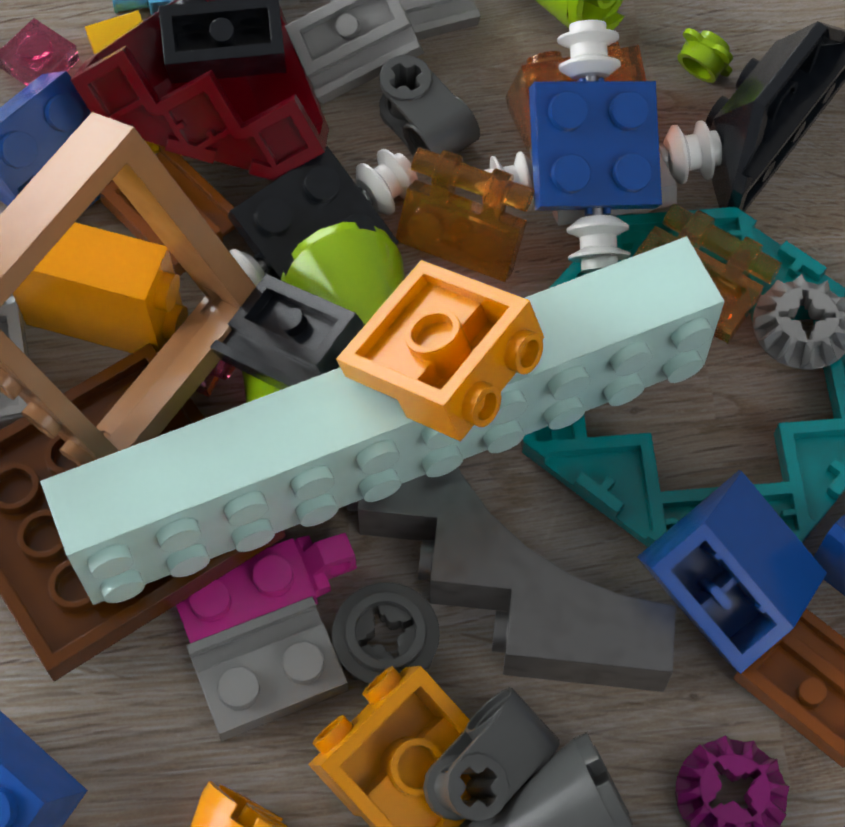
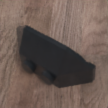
(774, 109)

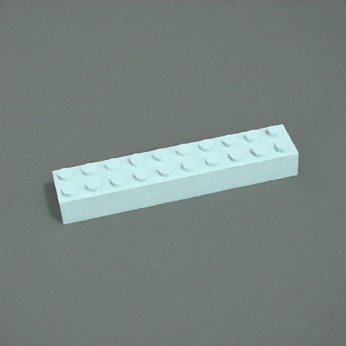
(337, 442)

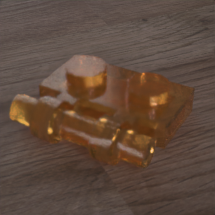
(457, 227)
(730, 279)

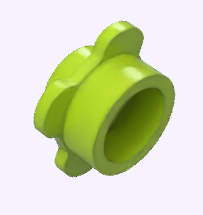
(705, 55)

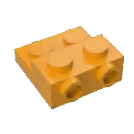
(445, 348)
(387, 749)

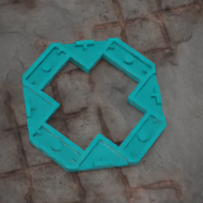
(621, 470)

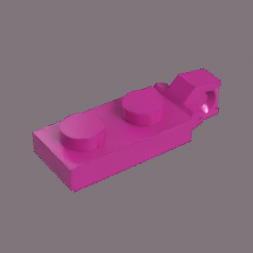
(267, 583)

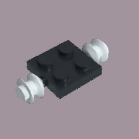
(312, 199)

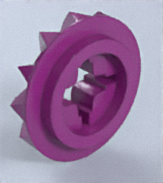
(699, 784)

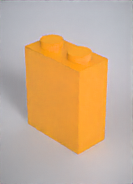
(104, 290)

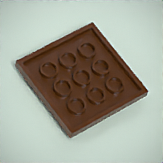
(34, 568)

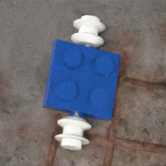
(594, 144)

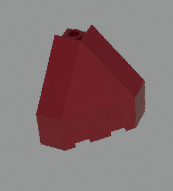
(244, 121)

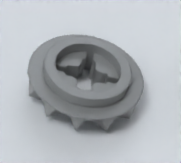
(786, 339)

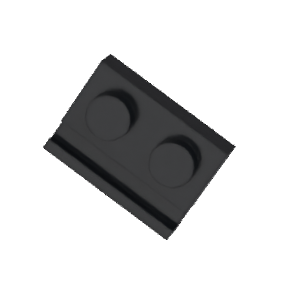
(286, 334)

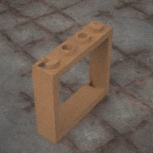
(39, 218)

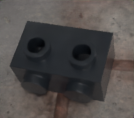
(222, 37)

